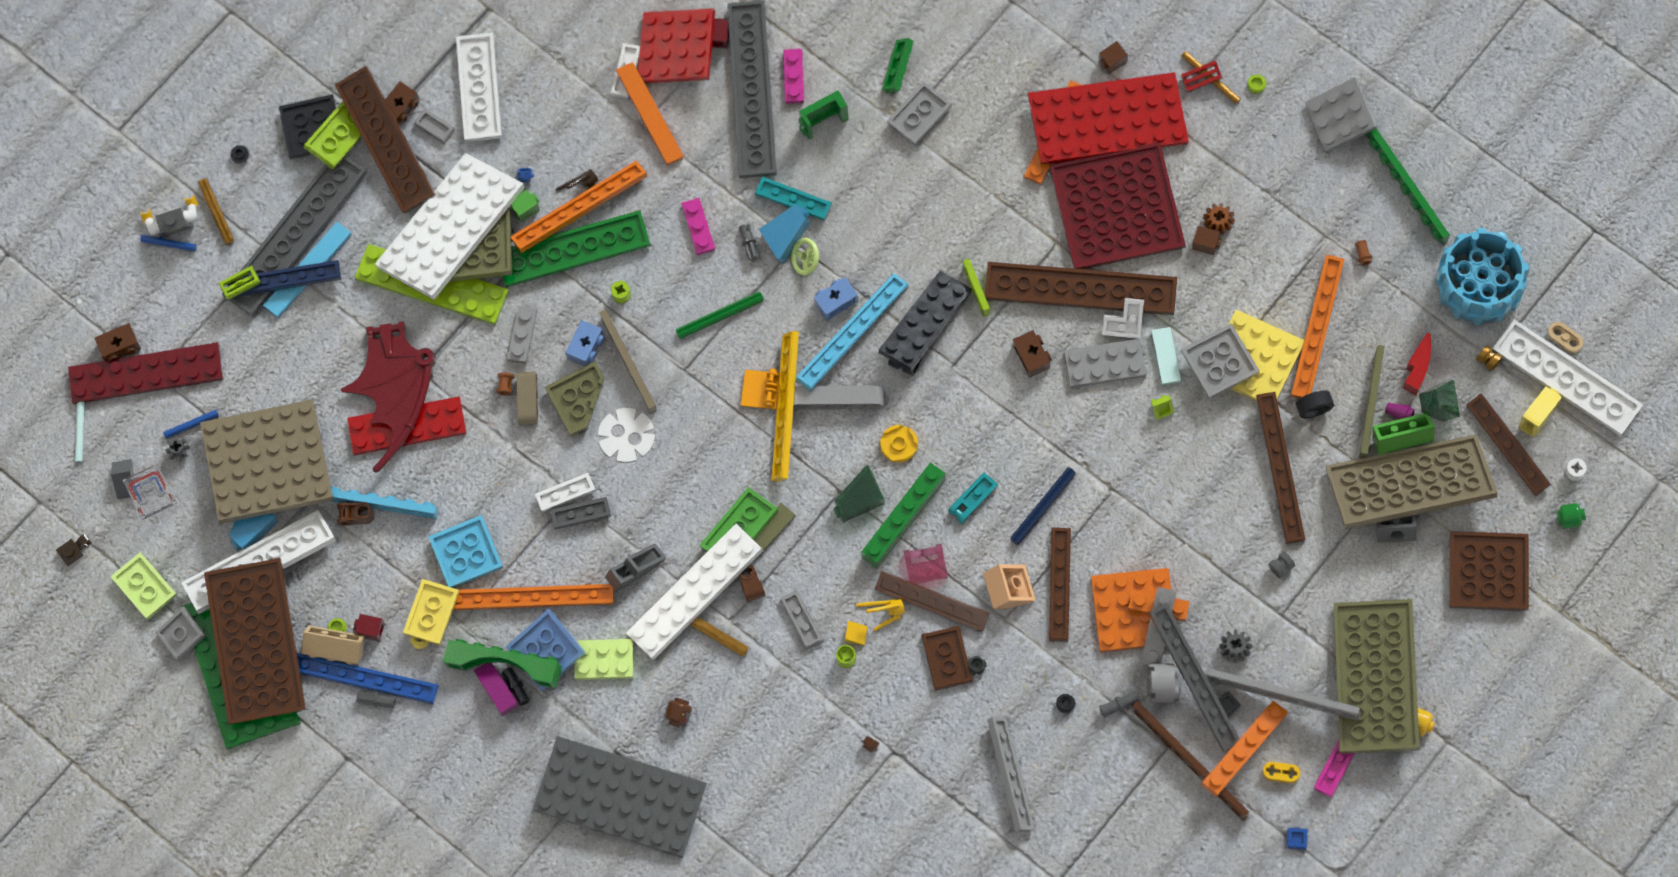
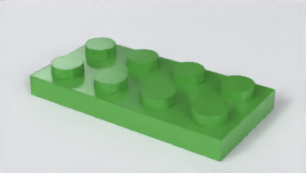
(749, 512)

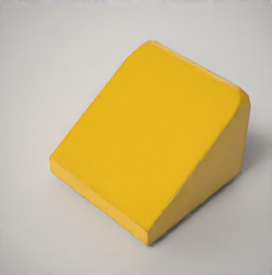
(856, 633)

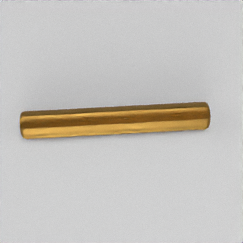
(216, 211)
(719, 636)

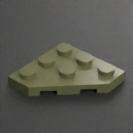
(577, 397)

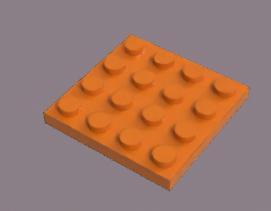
(1117, 625)

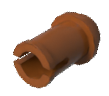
(1363, 253)

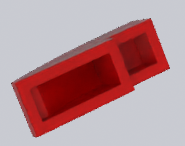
(1418, 366)

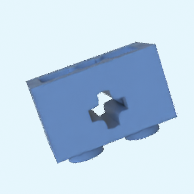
(830, 306)
(585, 333)

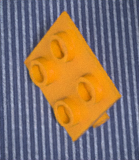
(760, 389)

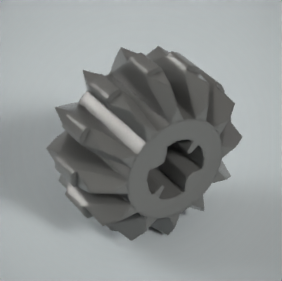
(1231, 640)

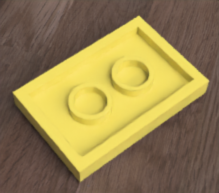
(431, 612)

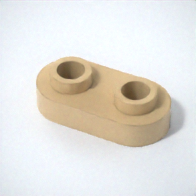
(1566, 336)

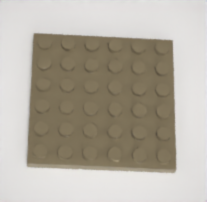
(266, 461)

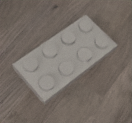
(1105, 363)

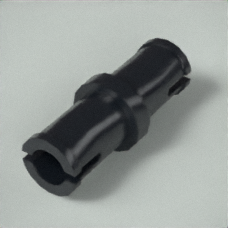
(516, 686)

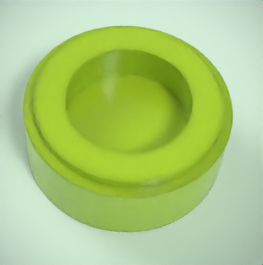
(1256, 84)

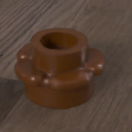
(870, 744)

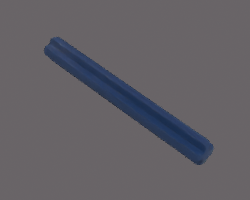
(1043, 505)

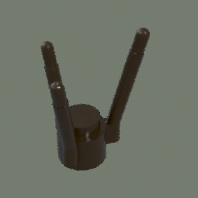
(586, 179)

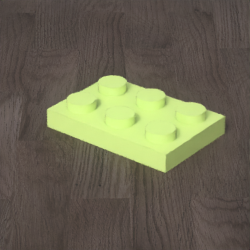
(143, 586)
(605, 659)

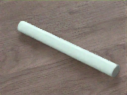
(79, 432)

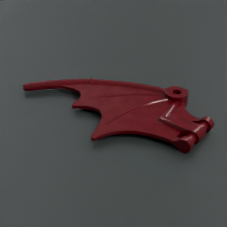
(396, 381)

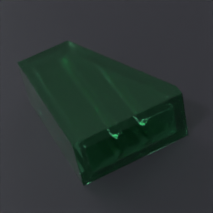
(1440, 401)
(859, 496)

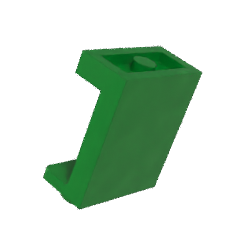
(822, 110)

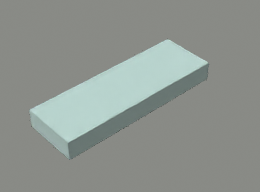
(1166, 356)

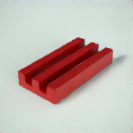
(1197, 70)

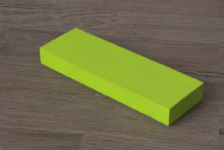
(976, 287)

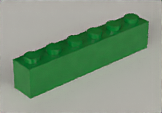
(903, 515)

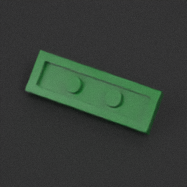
(897, 65)

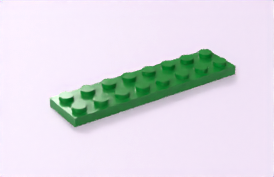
(579, 248)

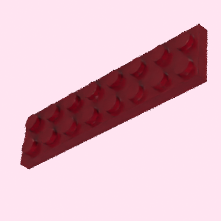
(145, 373)

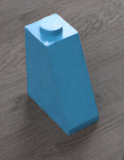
(785, 231)
(251, 530)

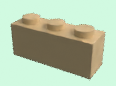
(332, 645)

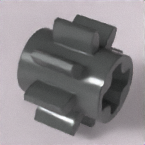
(173, 447)

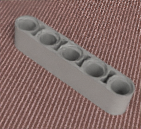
(838, 397)

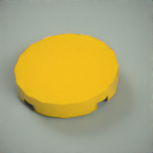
(899, 443)

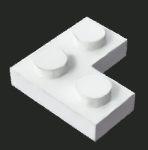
(1129, 324)

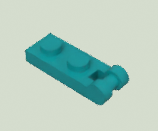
(973, 497)

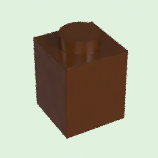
(1112, 57)
(1206, 240)

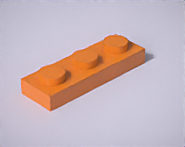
(1144, 602)

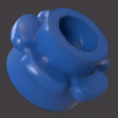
(524, 174)

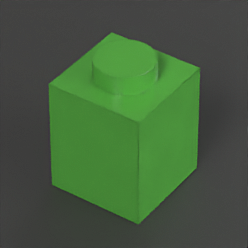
(525, 205)

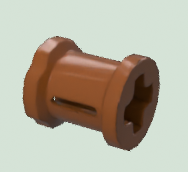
(505, 383)

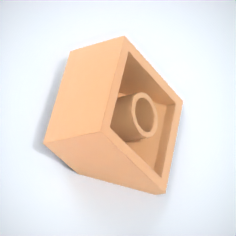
(1008, 586)

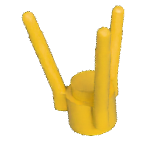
(893, 606)

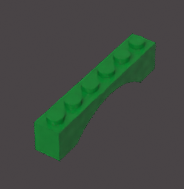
(466, 656)

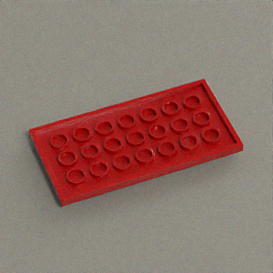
(1107, 117)

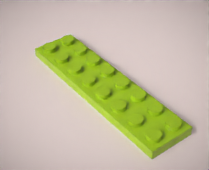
(466, 297)

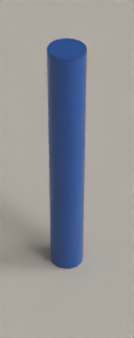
(168, 243)
(190, 424)

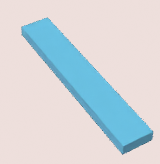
(320, 253)

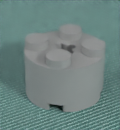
(1162, 683)

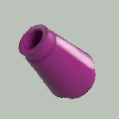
(1399, 411)

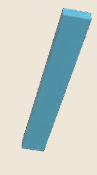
(852, 332)

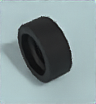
(1314, 404)

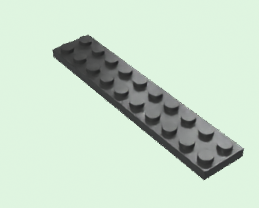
(752, 89)
(301, 225)

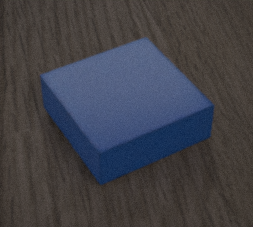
(1297, 838)

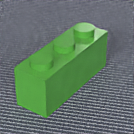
(1403, 433)

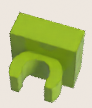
(1162, 407)

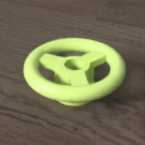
(810, 256)

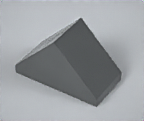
(119, 472)

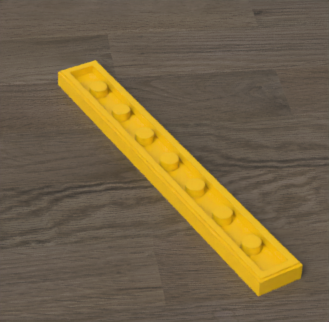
(785, 406)

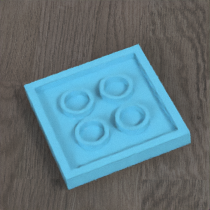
(465, 552)

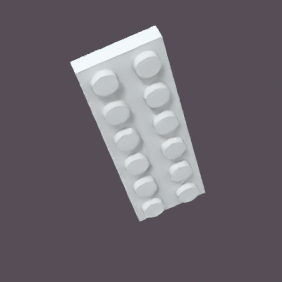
(478, 87)

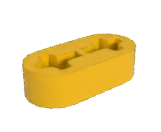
(1281, 767)

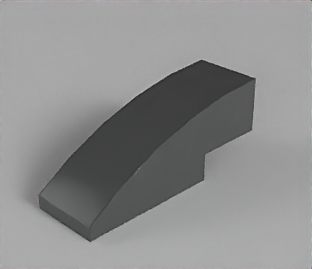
(634, 567)

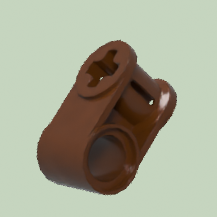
(350, 514)
(751, 585)

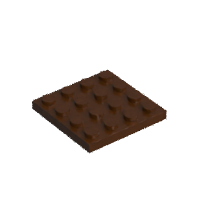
(1489, 571)

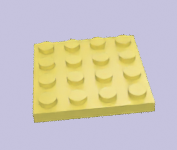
(1272, 352)

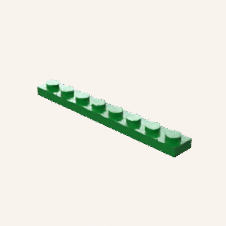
(1407, 186)

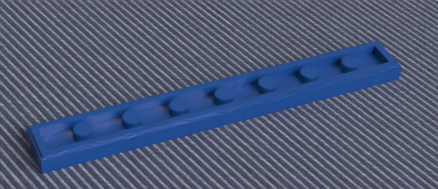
(368, 679)

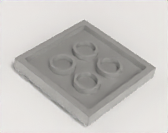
(1340, 115)
(1220, 361)

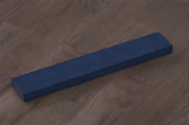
(294, 277)

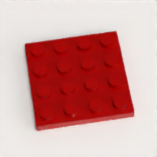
(676, 45)

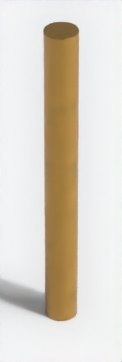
(1218, 84)

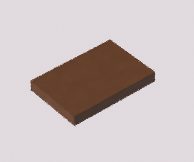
(947, 658)

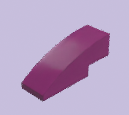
(496, 688)

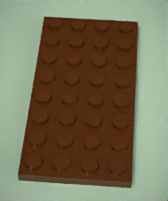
(255, 641)

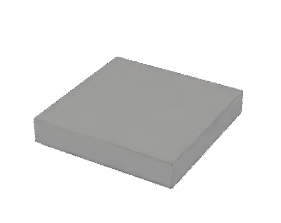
(180, 634)

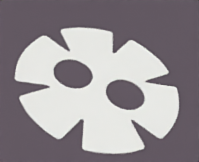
(626, 419)

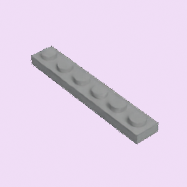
(1010, 774)

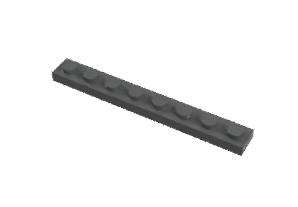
(1194, 677)

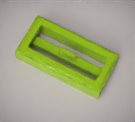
(249, 285)

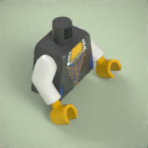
(171, 221)

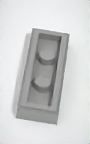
(801, 619)

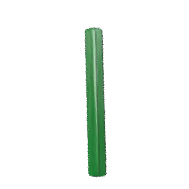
(719, 315)

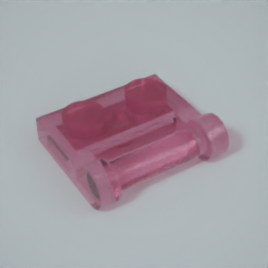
(926, 570)

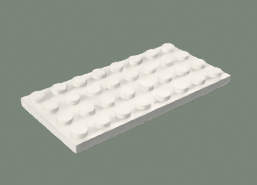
(449, 226)

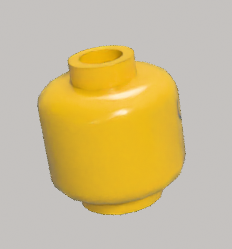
(1425, 722)

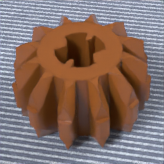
(1226, 218)

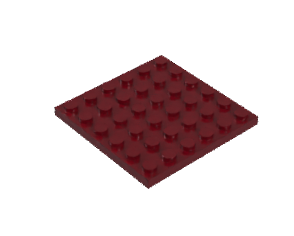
(1117, 206)

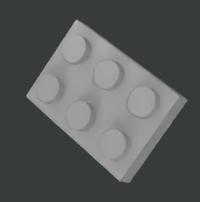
(919, 113)

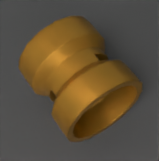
(1489, 358)

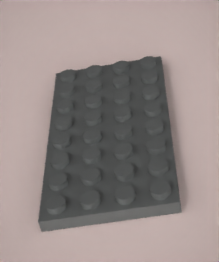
(619, 796)

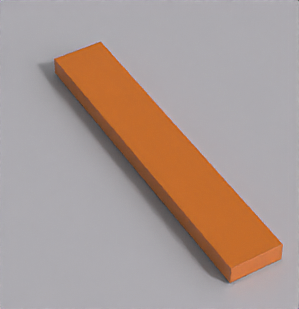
(649, 113)

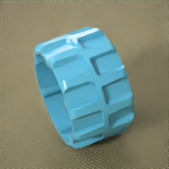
(1475, 245)

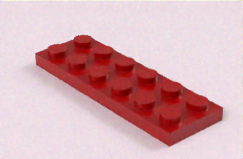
(436, 421)

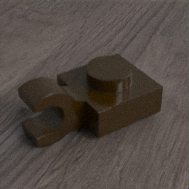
(72, 550)

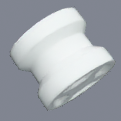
(1575, 474)

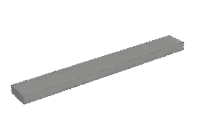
(1283, 694)

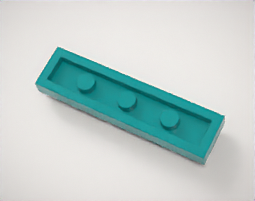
(790, 196)

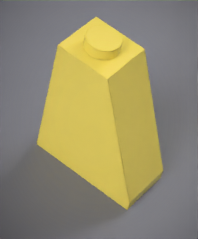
(1540, 411)

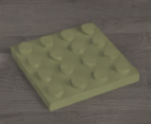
(492, 254)

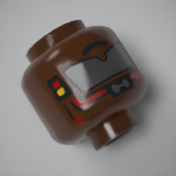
(678, 712)

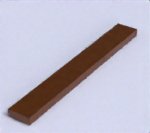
(1280, 468)
(1169, 740)

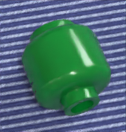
(1570, 516)

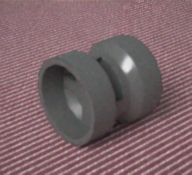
(1281, 564)

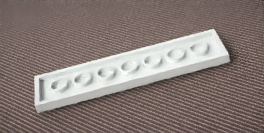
(1567, 376)
(289, 544)
(694, 591)

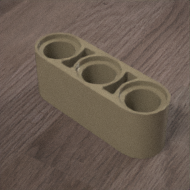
(527, 398)

